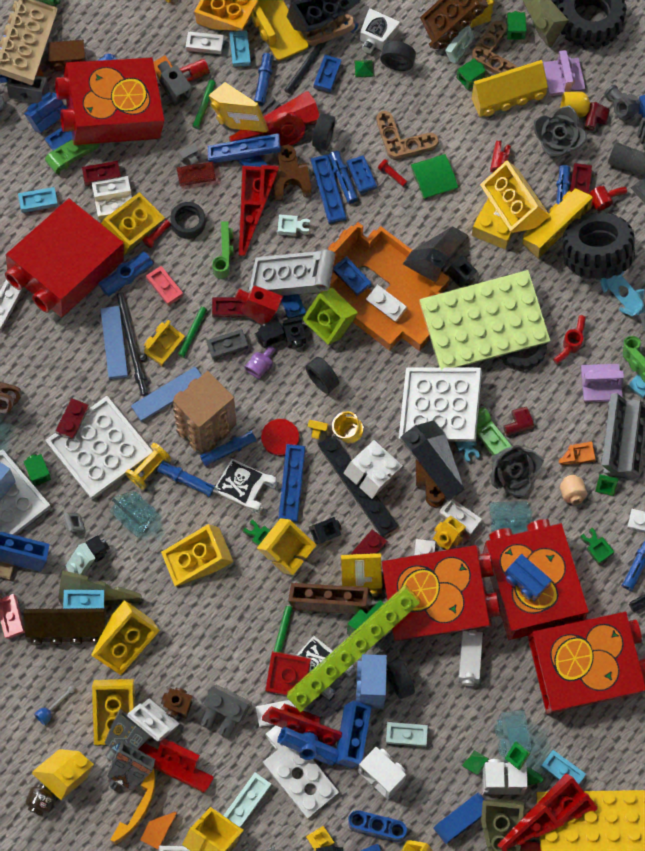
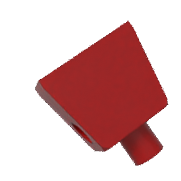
(259, 303)

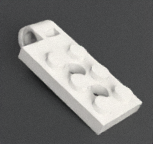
(281, 765)

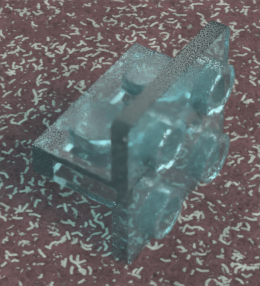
(133, 512)
(509, 515)

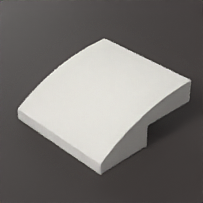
(111, 195)
(153, 720)

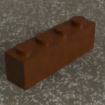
(329, 598)

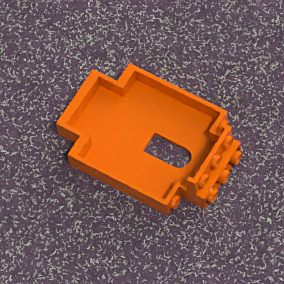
(385, 257)

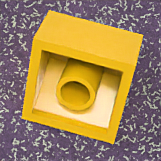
(63, 771)

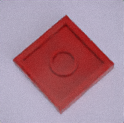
(286, 671)

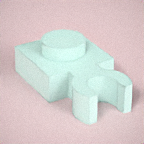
(289, 225)

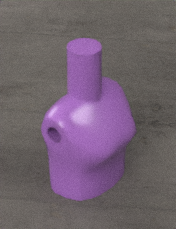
(260, 363)

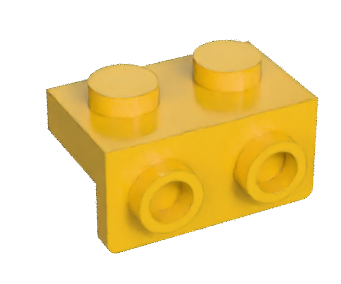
(163, 343)

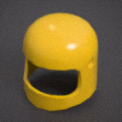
(578, 101)
(343, 429)

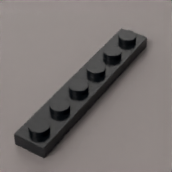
(371, 507)

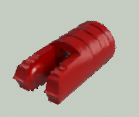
(196, 70)
(499, 157)

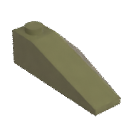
(546, 19)
(114, 596)
(499, 819)

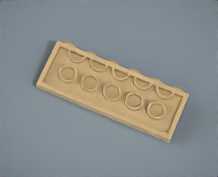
(25, 39)

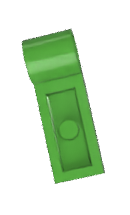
(68, 153)
(227, 251)
(632, 355)
(489, 433)

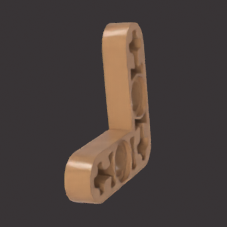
(336, 32)
(487, 51)
(402, 145)

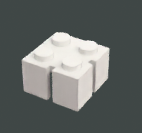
(377, 465)
(381, 769)
(503, 778)

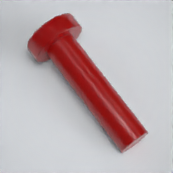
(389, 170)
(149, 241)

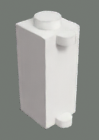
(470, 657)

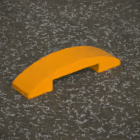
(124, 830)

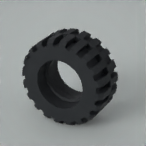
(593, 32)
(598, 261)

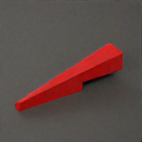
(302, 105)
(255, 189)
(558, 806)

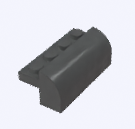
(624, 438)

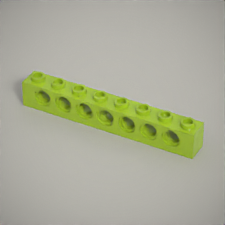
(352, 648)

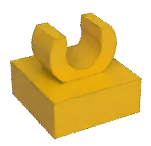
(317, 427)
(320, 838)

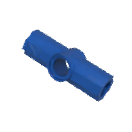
(116, 280)
(308, 746)

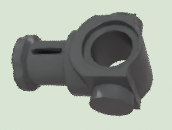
(624, 105)

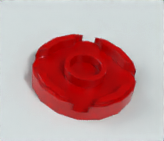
(289, 127)
(278, 434)

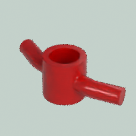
(602, 197)
(570, 347)

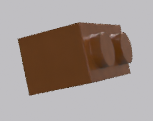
(64, 52)

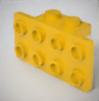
(277, 30)

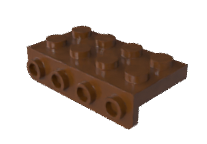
(448, 18)

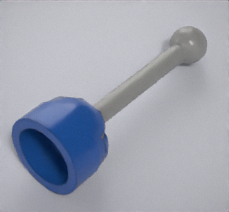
(44, 714)

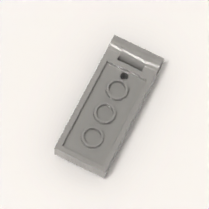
(294, 272)

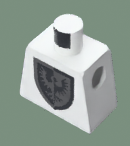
(377, 30)

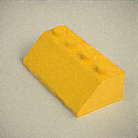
(509, 89)
(514, 199)
(552, 229)

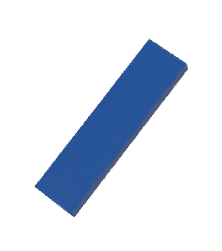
(244, 148)
(328, 189)
(292, 482)

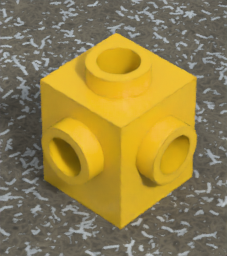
(449, 533)

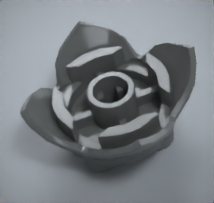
(563, 121)
(513, 468)

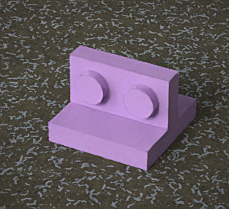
(564, 75)
(601, 381)

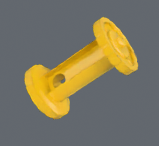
(148, 465)

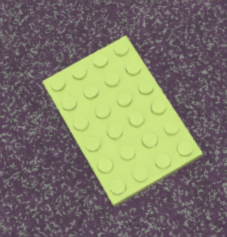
(484, 320)

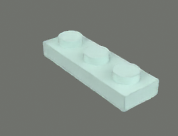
(247, 800)

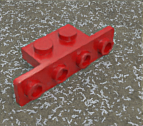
(301, 722)
(178, 763)

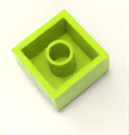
(330, 316)

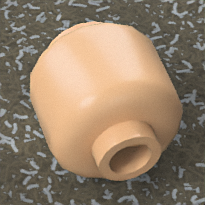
(573, 489)

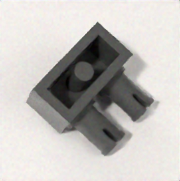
(227, 703)

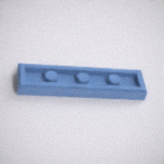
(114, 342)
(164, 395)

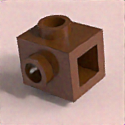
(179, 709)

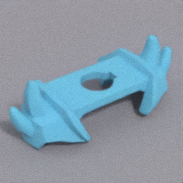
(633, 301)

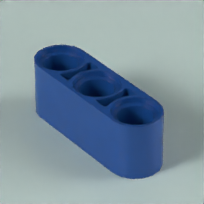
(369, 819)
(460, 819)

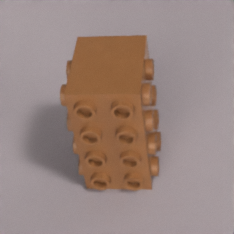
(204, 412)

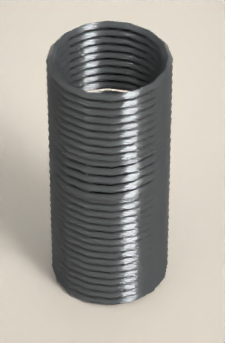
(621, 154)

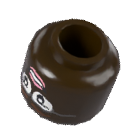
(40, 800)

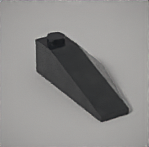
(315, 14)
(435, 255)
(433, 453)

